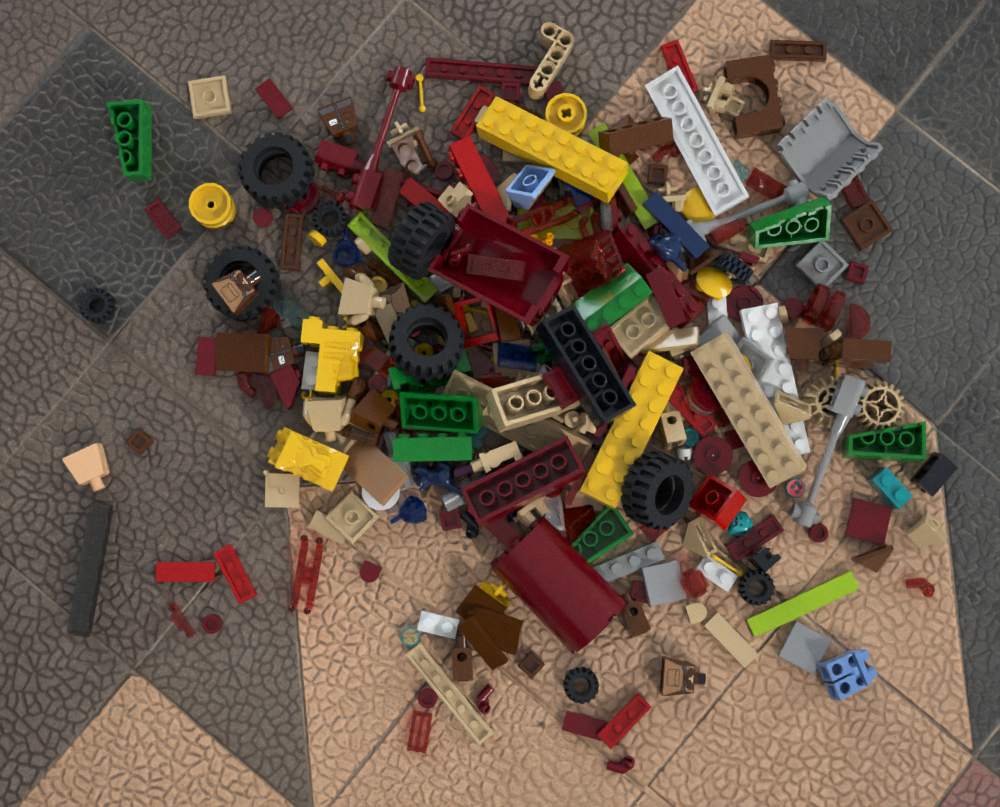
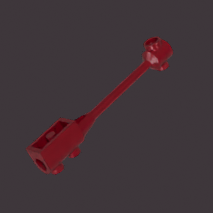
(346, 162)
(368, 180)

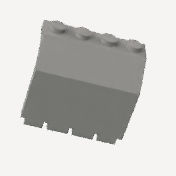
(826, 151)

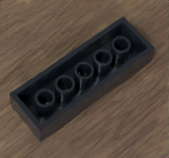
(585, 366)

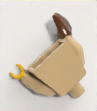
(359, 297)
(332, 413)

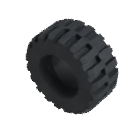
(260, 154)
(420, 238)
(241, 257)
(426, 319)
(642, 484)

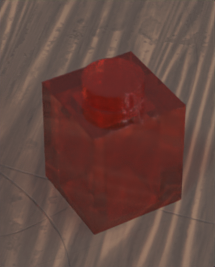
(378, 360)

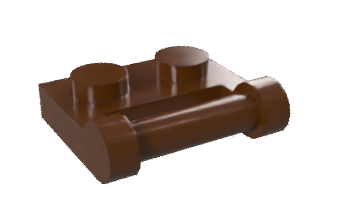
(408, 157)

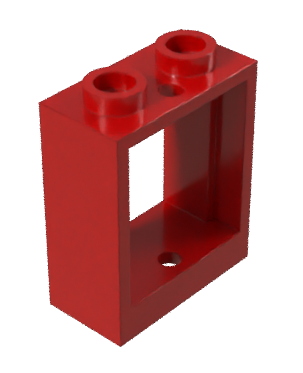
(460, 315)

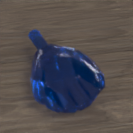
(346, 251)
(411, 511)

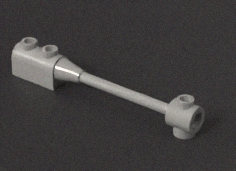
(793, 195)
(844, 405)

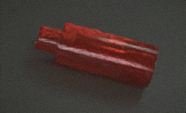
(728, 231)

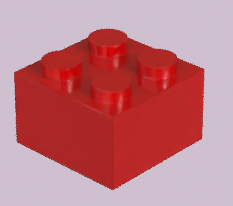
(717, 502)

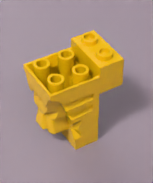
(337, 353)
(307, 458)

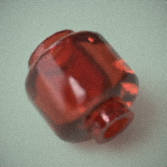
(694, 583)

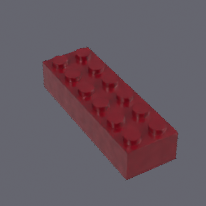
(523, 481)

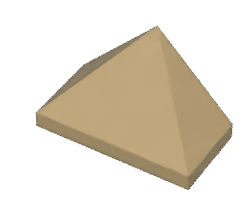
(501, 190)
(791, 409)
(698, 538)

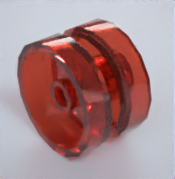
(823, 307)

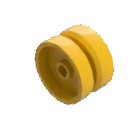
(571, 108)
(204, 198)

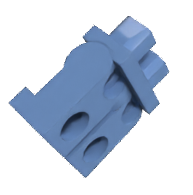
(846, 673)

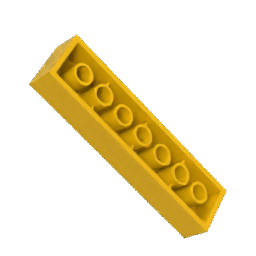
(553, 148)
(631, 431)

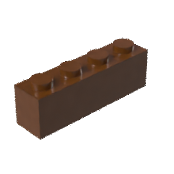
(636, 136)

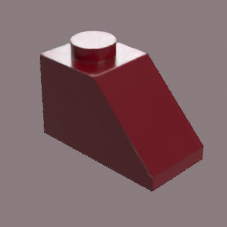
(288, 384)

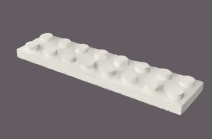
(697, 141)
(764, 329)

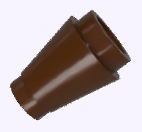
(372, 330)

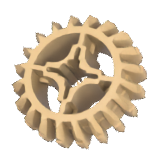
(881, 398)

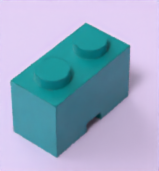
(889, 488)

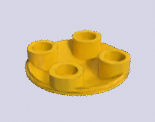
(696, 207)
(713, 282)

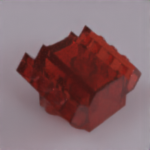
(593, 261)

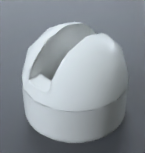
(684, 452)

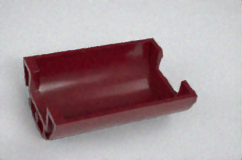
(497, 239)
(558, 585)

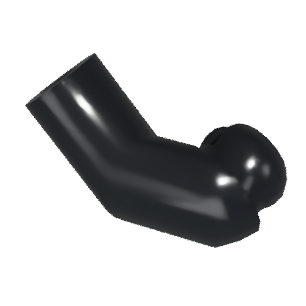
(472, 526)

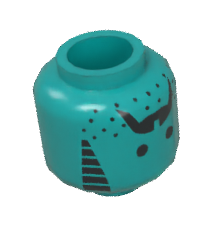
(740, 525)

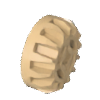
(811, 396)

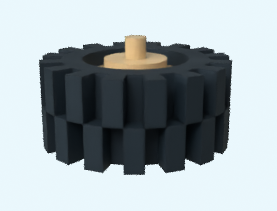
(735, 268)

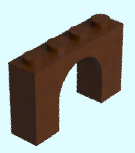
(758, 71)
(855, 353)

